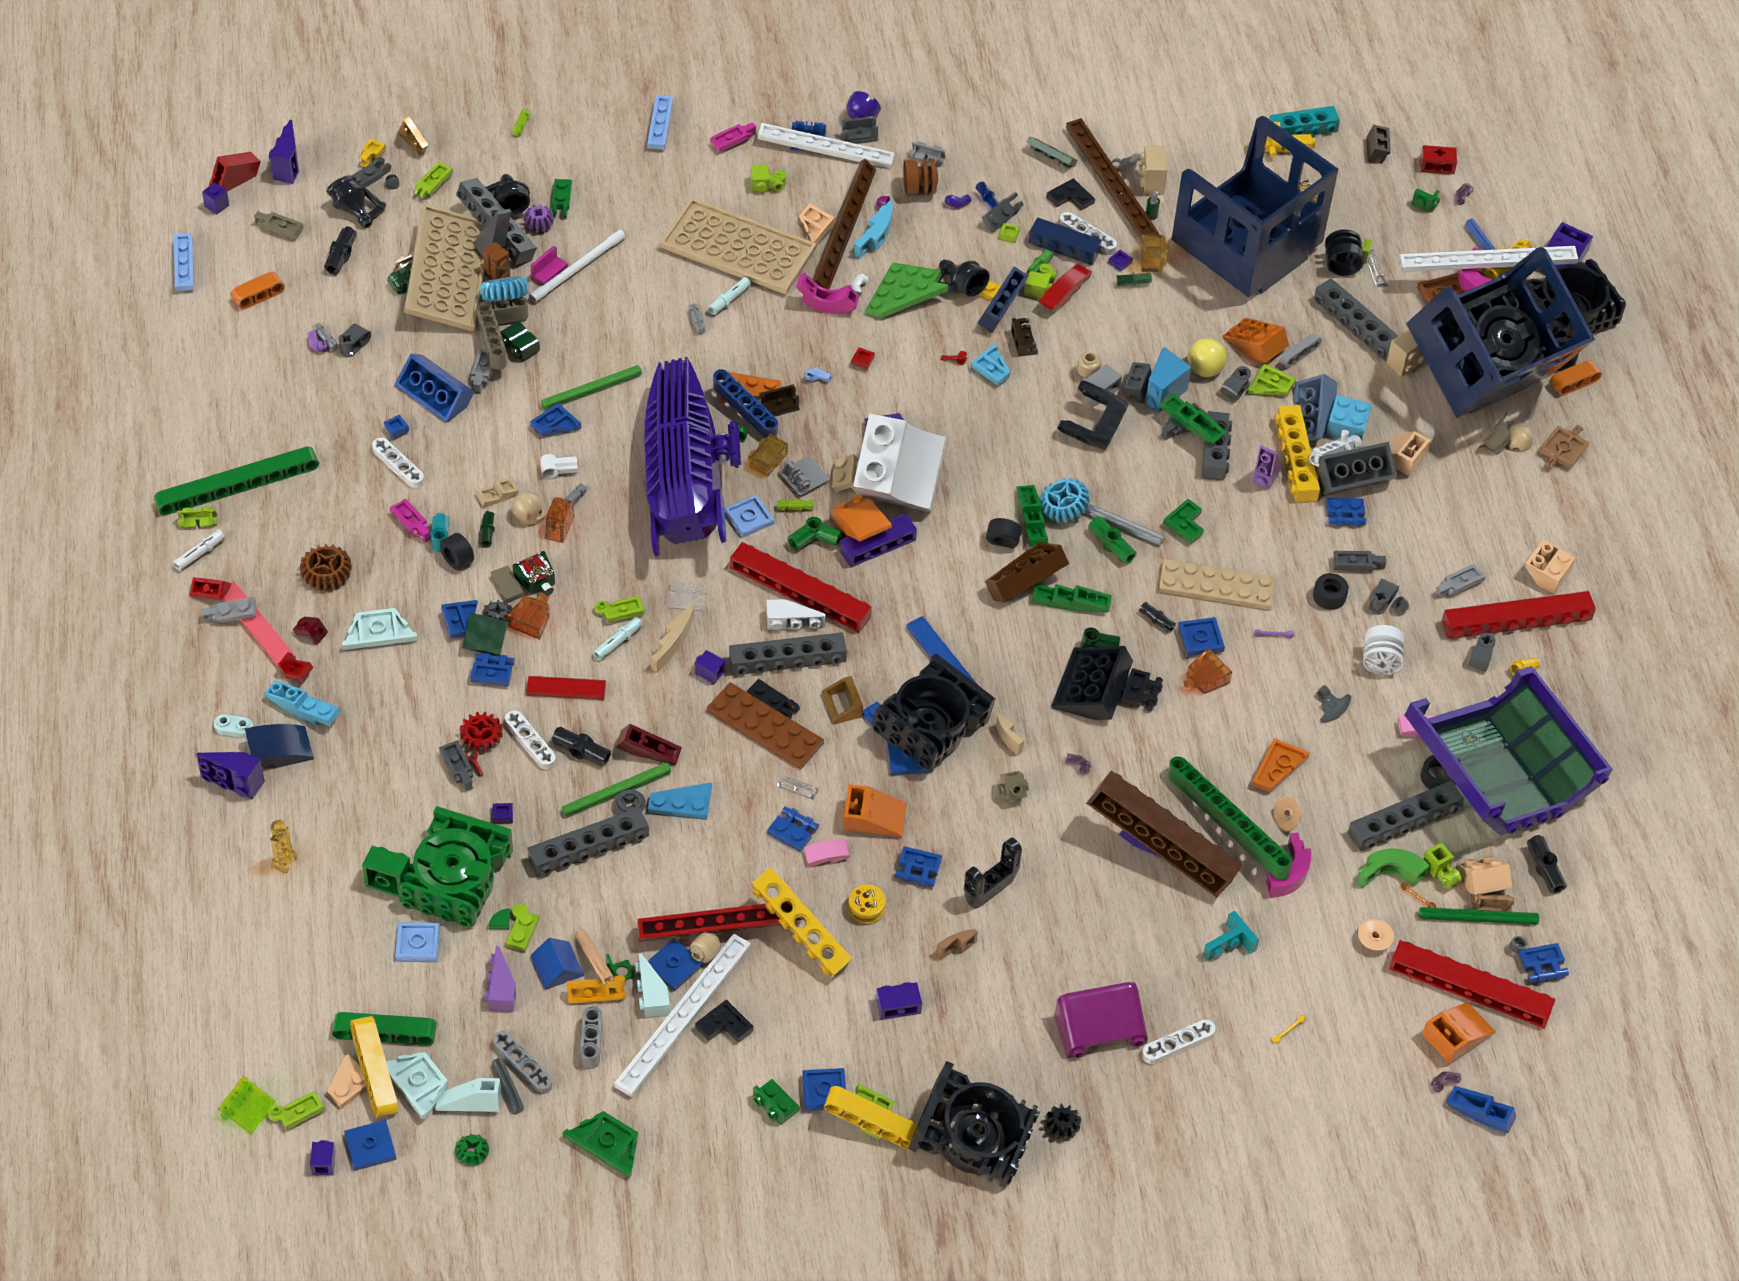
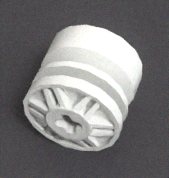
(1383, 649)

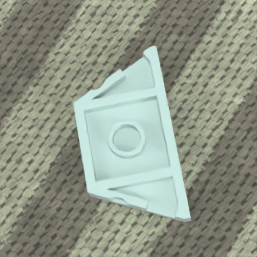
(378, 629)
(418, 1081)

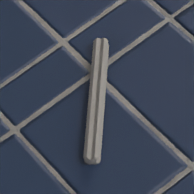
(1125, 525)

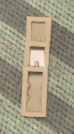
(675, 635)

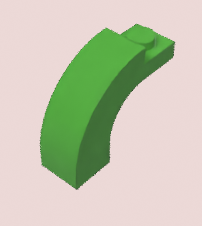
(1393, 861)

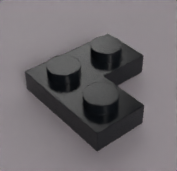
(1071, 191)
(724, 1017)

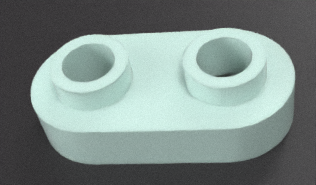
(232, 726)

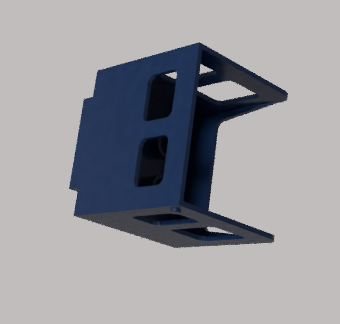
(1256, 222)
(1446, 352)

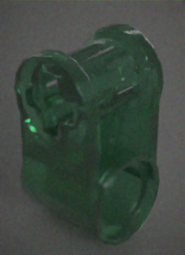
(399, 279)

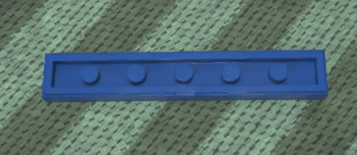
(933, 643)

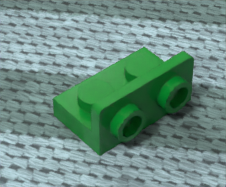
(775, 1102)

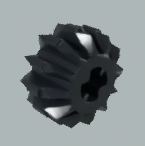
(1063, 1121)

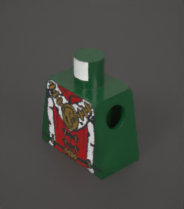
(535, 574)

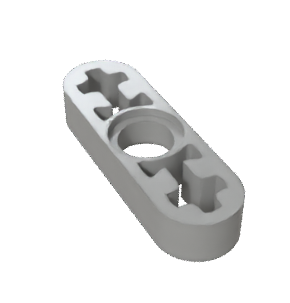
(1300, 350)

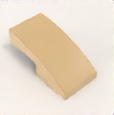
(501, 491)
(1006, 731)

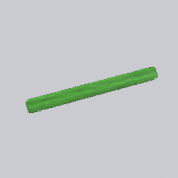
(591, 387)
(615, 789)

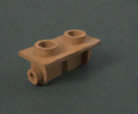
(1492, 902)

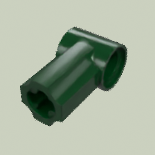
(1093, 638)

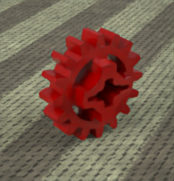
(481, 731)

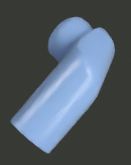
(817, 374)

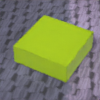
(1009, 233)
(1366, 249)

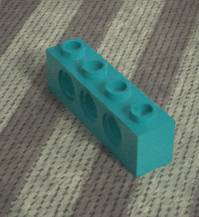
(1309, 121)

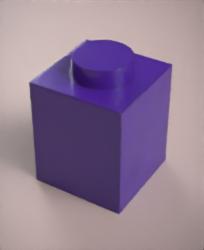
(215, 198)
(709, 666)
(322, 1158)

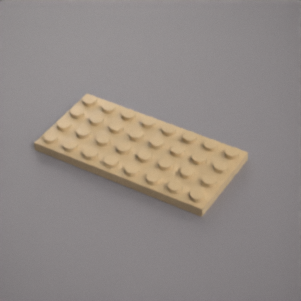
(738, 245)
(445, 269)

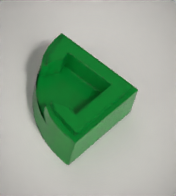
(500, 920)

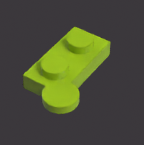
(620, 609)
(522, 929)
(297, 1111)

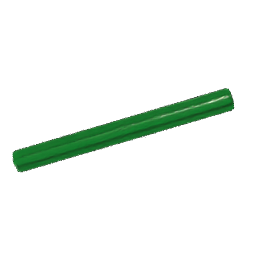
(1478, 915)

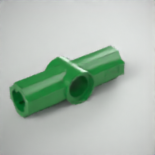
(1112, 539)

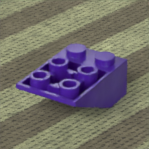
(284, 156)
(1570, 236)
(232, 771)

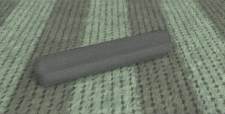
(507, 1085)

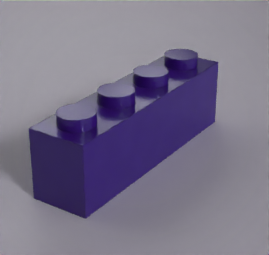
(900, 534)

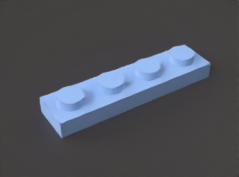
(660, 122)
(183, 262)

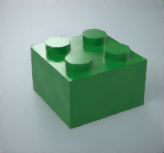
(384, 870)

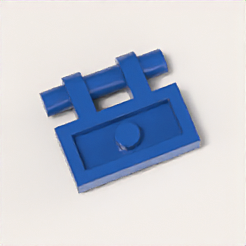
(1346, 511)
(492, 673)
(790, 833)
(918, 861)
(1543, 957)

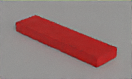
(566, 687)

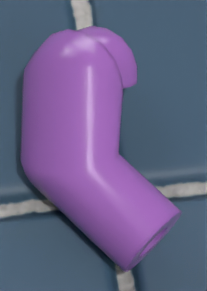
(314, 344)

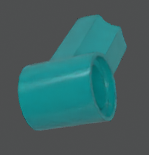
(439, 531)

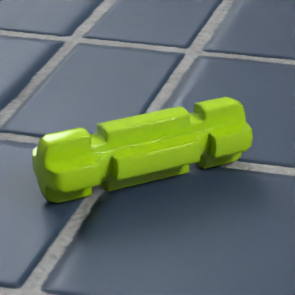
(521, 122)
(795, 505)

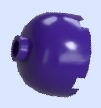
(860, 105)

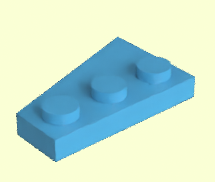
(682, 802)

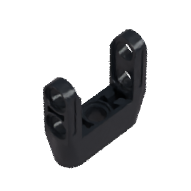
(1108, 423)
(977, 886)

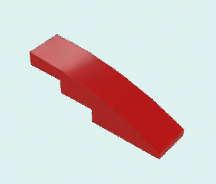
(1063, 288)

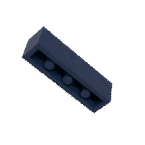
(1065, 241)
(1002, 299)

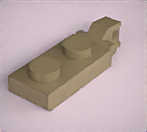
(279, 224)

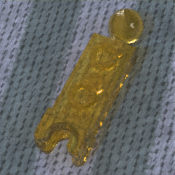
(281, 846)

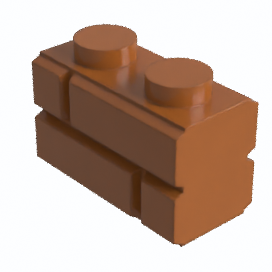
(496, 262)

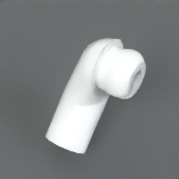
(856, 283)

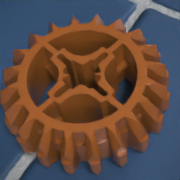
(325, 564)

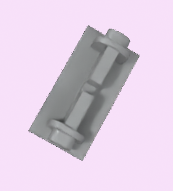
(921, 150)

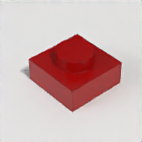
(863, 358)

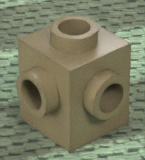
(1013, 786)

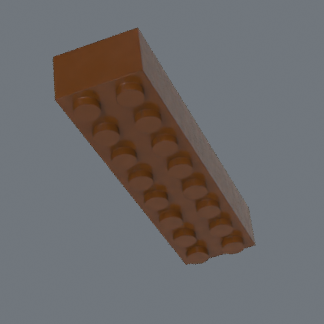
(1164, 834)

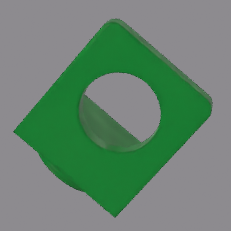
(613, 967)

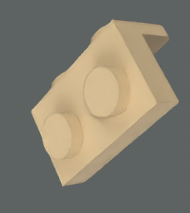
(844, 473)

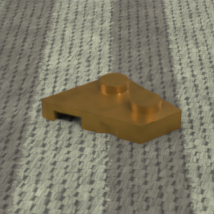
(412, 136)

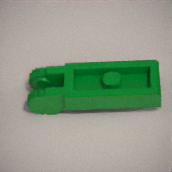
(561, 196)

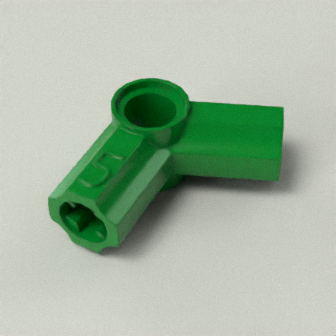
(814, 531)

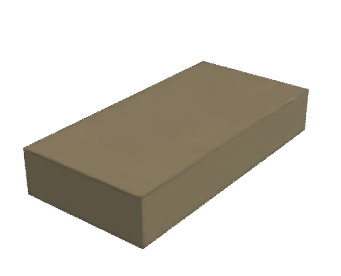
(507, 584)

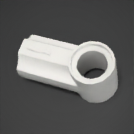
(553, 466)

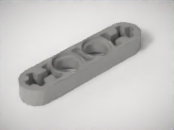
(525, 1060)

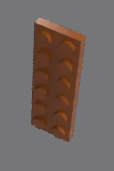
(765, 725)

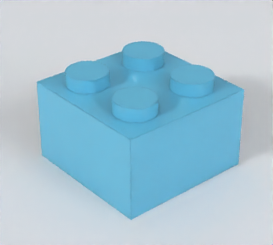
(1348, 415)

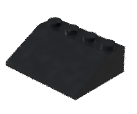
(1093, 681)

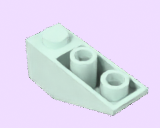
(654, 991)
(475, 1095)

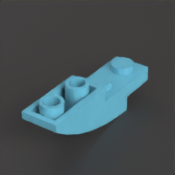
(876, 234)
(301, 705)

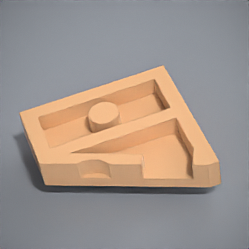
(816, 222)
(347, 1082)

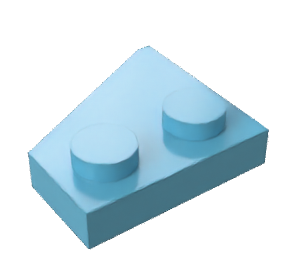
(991, 366)

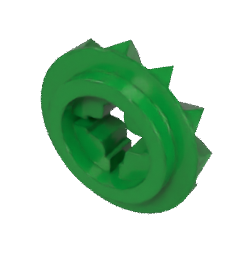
(469, 1157)

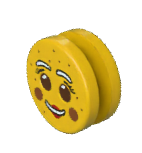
(866, 904)

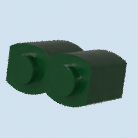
(520, 341)

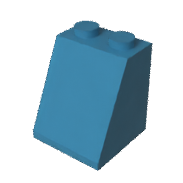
(1168, 377)

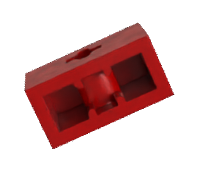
(1438, 159)

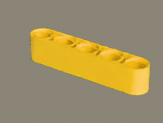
(374, 1066)
(870, 1116)

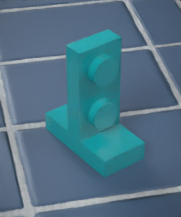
(1238, 934)

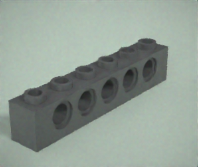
(483, 207)
(1355, 317)
(787, 653)
(1362, 829)
(595, 834)

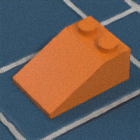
(859, 518)

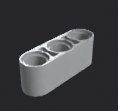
(593, 1045)

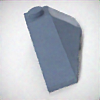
(1316, 400)

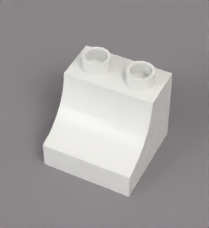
(899, 463)

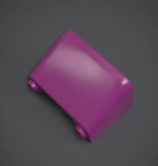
(1100, 1018)

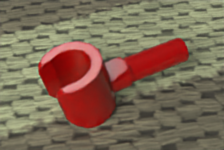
(960, 358)
(475, 763)

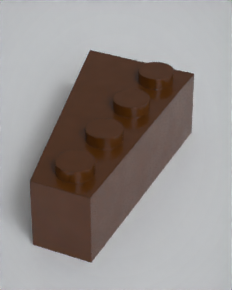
(1026, 571)

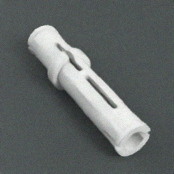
(205, 545)

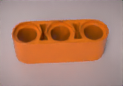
(257, 290)
(1575, 377)

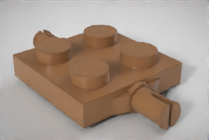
(1564, 447)

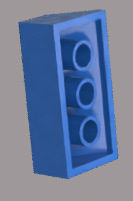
(433, 387)

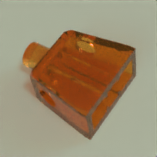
(560, 513)
(530, 615)
(1207, 673)

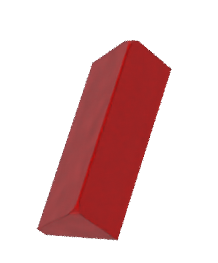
(209, 588)

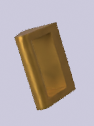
(856, 707)

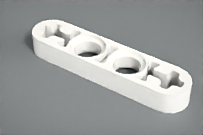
(1073, 222)
(400, 461)
(533, 738)
(1177, 1040)

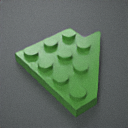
(903, 288)

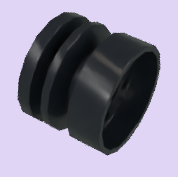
(1344, 252)

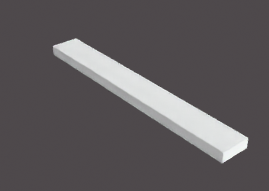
(825, 145)

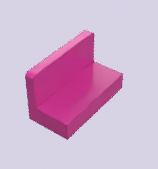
(547, 267)

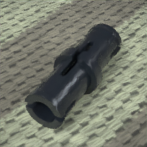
(1157, 617)

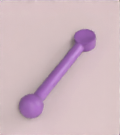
(1258, 633)

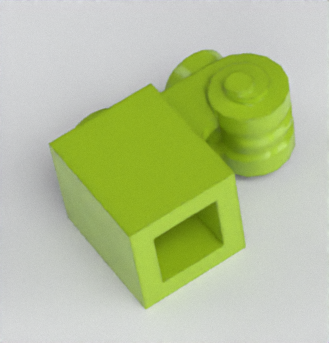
(764, 181)
(1040, 282)
(1440, 865)

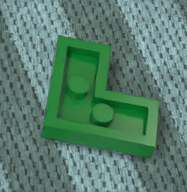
(1182, 521)

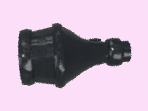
(511, 194)
(350, 197)
(966, 277)

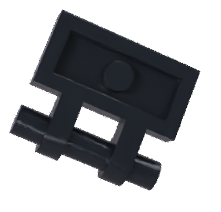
(1135, 689)

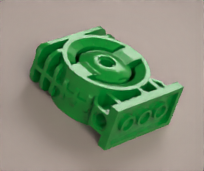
(458, 890)

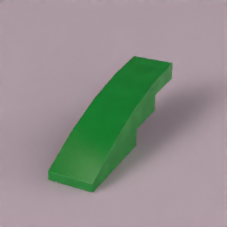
(1193, 419)
(1031, 514)
(1071, 599)

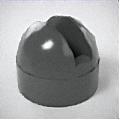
(392, 182)
(1400, 604)
(1519, 940)

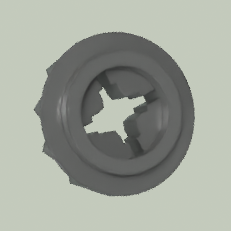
(490, 609)
(629, 796)

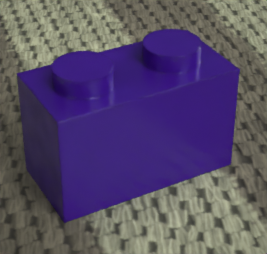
(898, 1000)

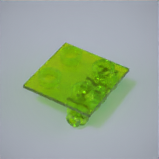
(246, 1105)

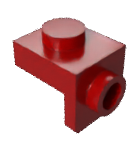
(294, 668)

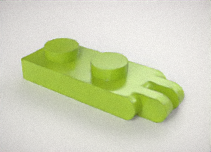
(433, 179)

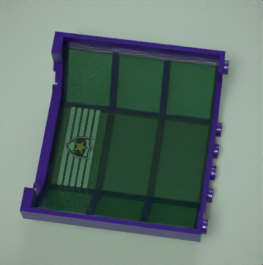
(1514, 754)

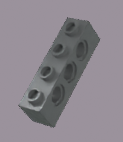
(1215, 455)

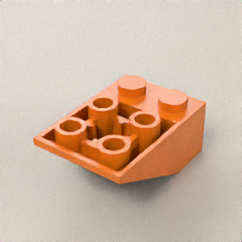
(1258, 339)
(873, 812)
(1456, 1031)

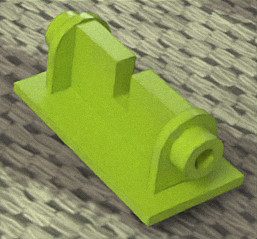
(204, 516)

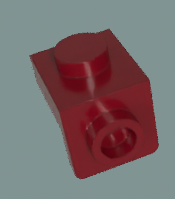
(311, 627)

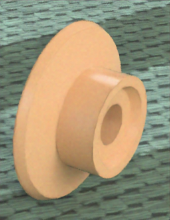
(1287, 813)
(1376, 928)

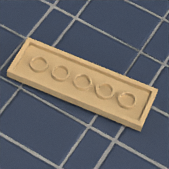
(1217, 584)

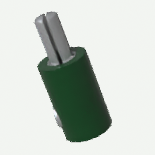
(1153, 206)

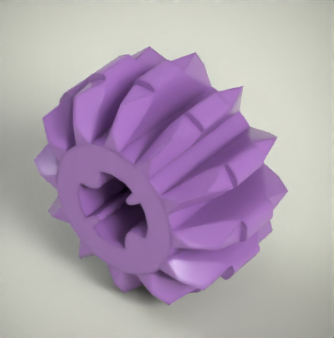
(538, 218)

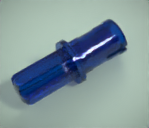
(987, 194)

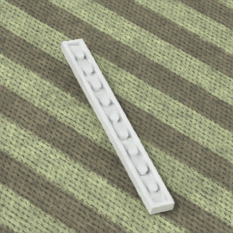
(1480, 258)
(682, 1015)

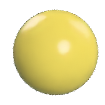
(1207, 357)

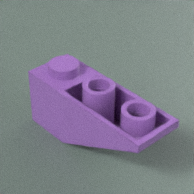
(1267, 467)
(502, 985)

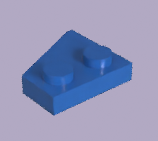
(555, 421)
(457, 616)

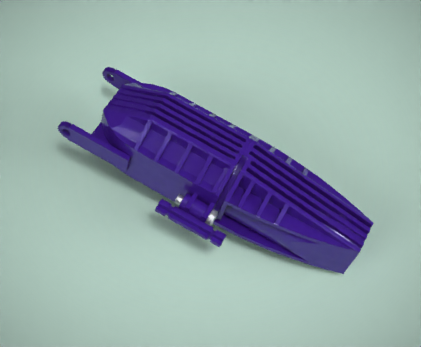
(684, 458)

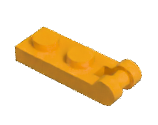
(595, 990)

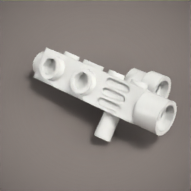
(1343, 444)

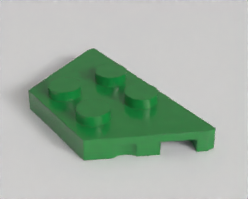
(606, 1140)

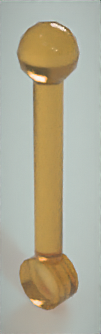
(1404, 886)

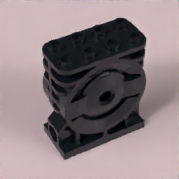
(1589, 290)
(1509, 324)
(924, 707)
(962, 1145)

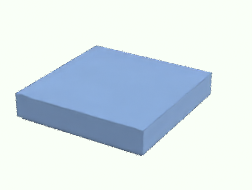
(749, 516)
(417, 942)

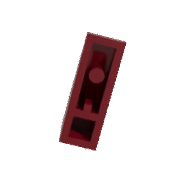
(647, 745)

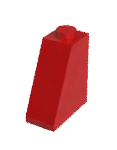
(234, 169)

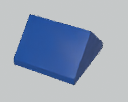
(556, 963)

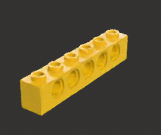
(1297, 453)
(771, 879)

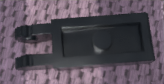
(773, 698)

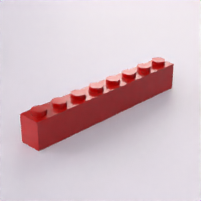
(800, 587)
(1518, 614)
(708, 921)
(1472, 984)

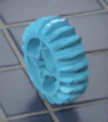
(504, 288)
(1066, 503)

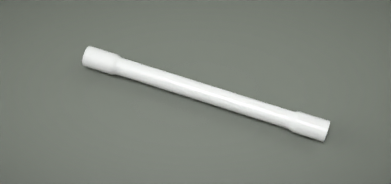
(543, 290)

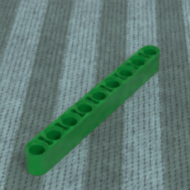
(236, 480)
(1230, 818)

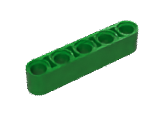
(390, 1028)

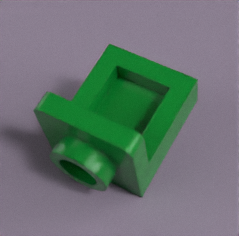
(1425, 200)

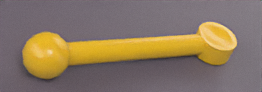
(1276, 1038)

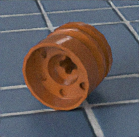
(920, 176)

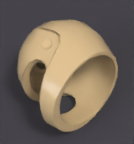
(526, 507)

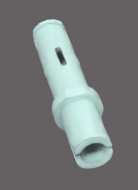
(724, 300)
(624, 633)

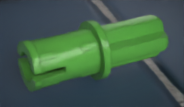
(1044, 258)

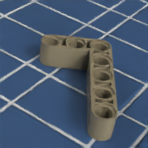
(494, 313)

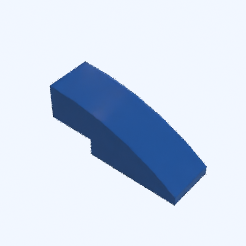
(1482, 1108)

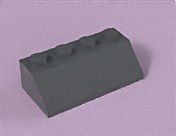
(1356, 468)

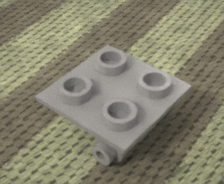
(803, 475)

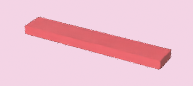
(260, 628)

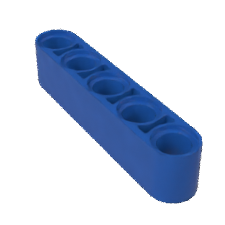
(741, 397)

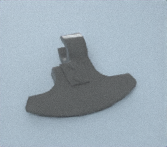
(1129, 160)
(1333, 706)

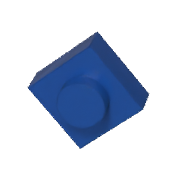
(396, 426)

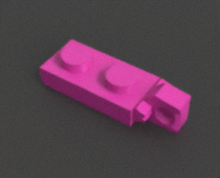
(733, 136)
(411, 519)

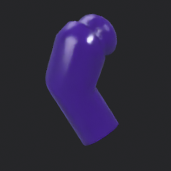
(957, 202)

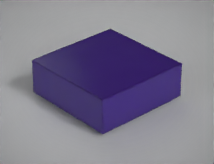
(1120, 260)
(502, 813)

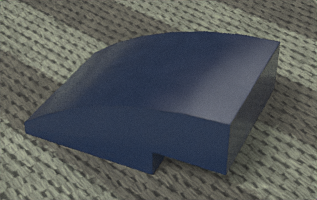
(279, 744)

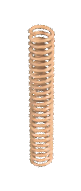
(598, 967)

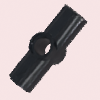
(340, 250)
(581, 746)
(1542, 857)

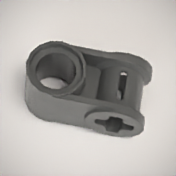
(353, 340)
(1237, 383)
(1382, 596)
(1483, 651)

